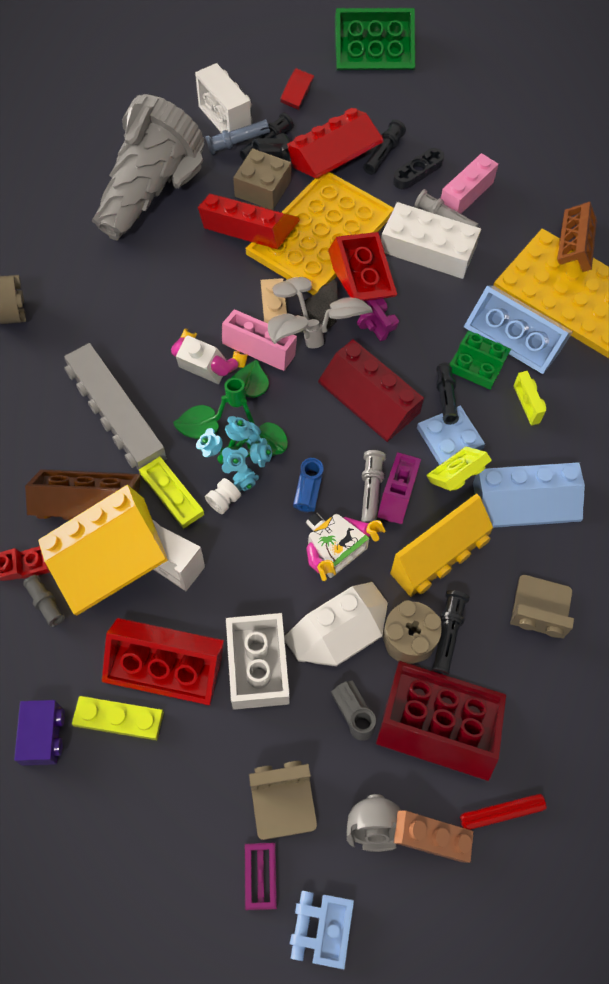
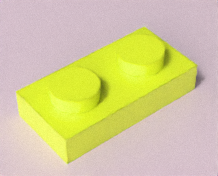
(529, 397)

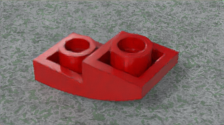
(296, 88)
(22, 564)

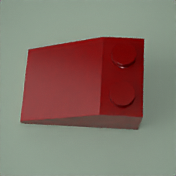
(362, 266)

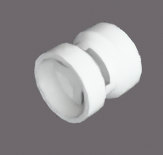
(222, 496)

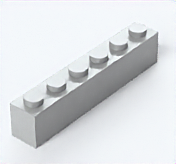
(114, 407)

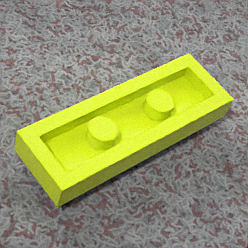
(171, 492)
(117, 718)

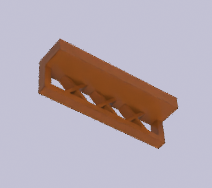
(584, 233)

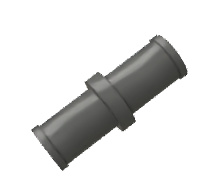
(44, 600)

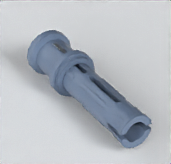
(228, 139)

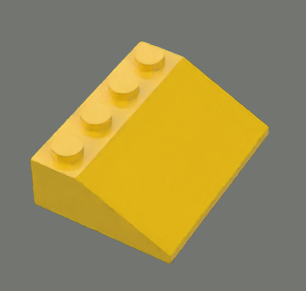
(103, 549)

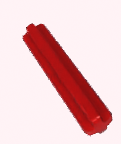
(503, 812)

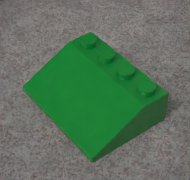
(375, 38)

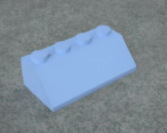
(512, 323)
(532, 494)

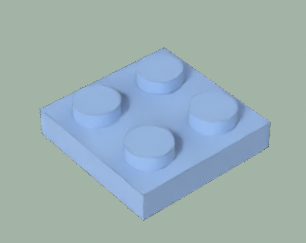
(447, 439)

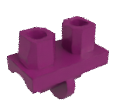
(378, 321)

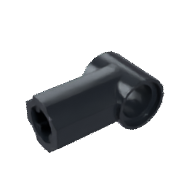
(274, 146)

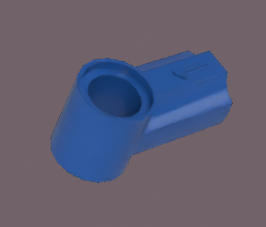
(308, 486)

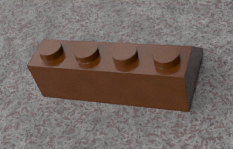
(72, 492)

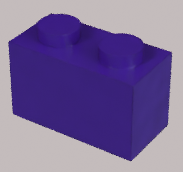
(39, 733)

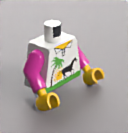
(204, 358)
(338, 542)

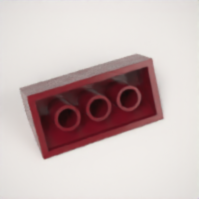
(371, 390)

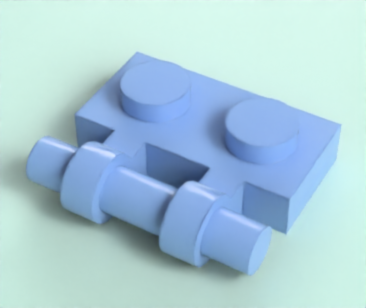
(332, 930)

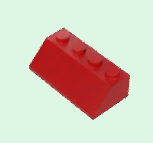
(334, 143)
(246, 220)
(162, 661)

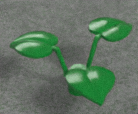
(249, 382)

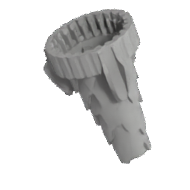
(157, 148)

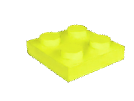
(458, 468)

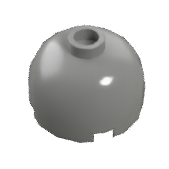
(373, 824)

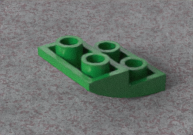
(479, 359)

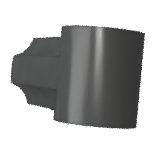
(354, 708)

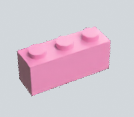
(470, 183)
(252, 338)

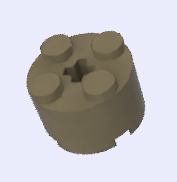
(11, 300)
(412, 617)

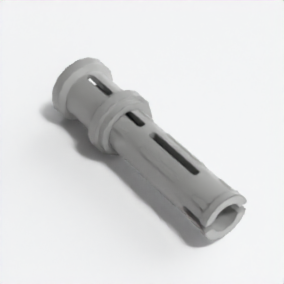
(438, 207)
(372, 477)

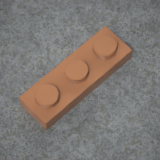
(433, 836)

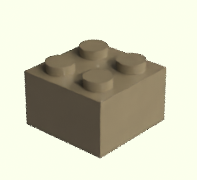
(262, 179)

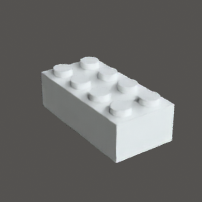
(430, 240)

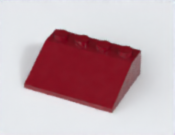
(443, 721)

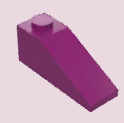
(399, 488)

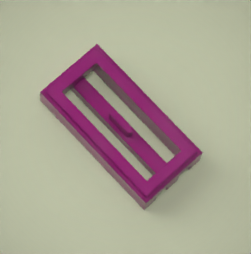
(261, 905)

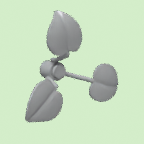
(288, 324)

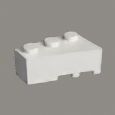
(184, 558)

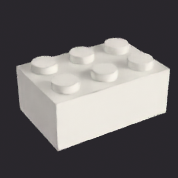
(222, 99)
(257, 661)

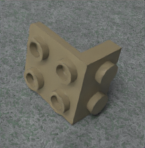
(542, 607)
(282, 800)

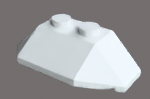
(339, 627)

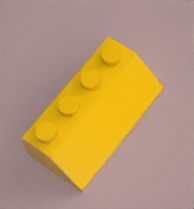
(442, 546)

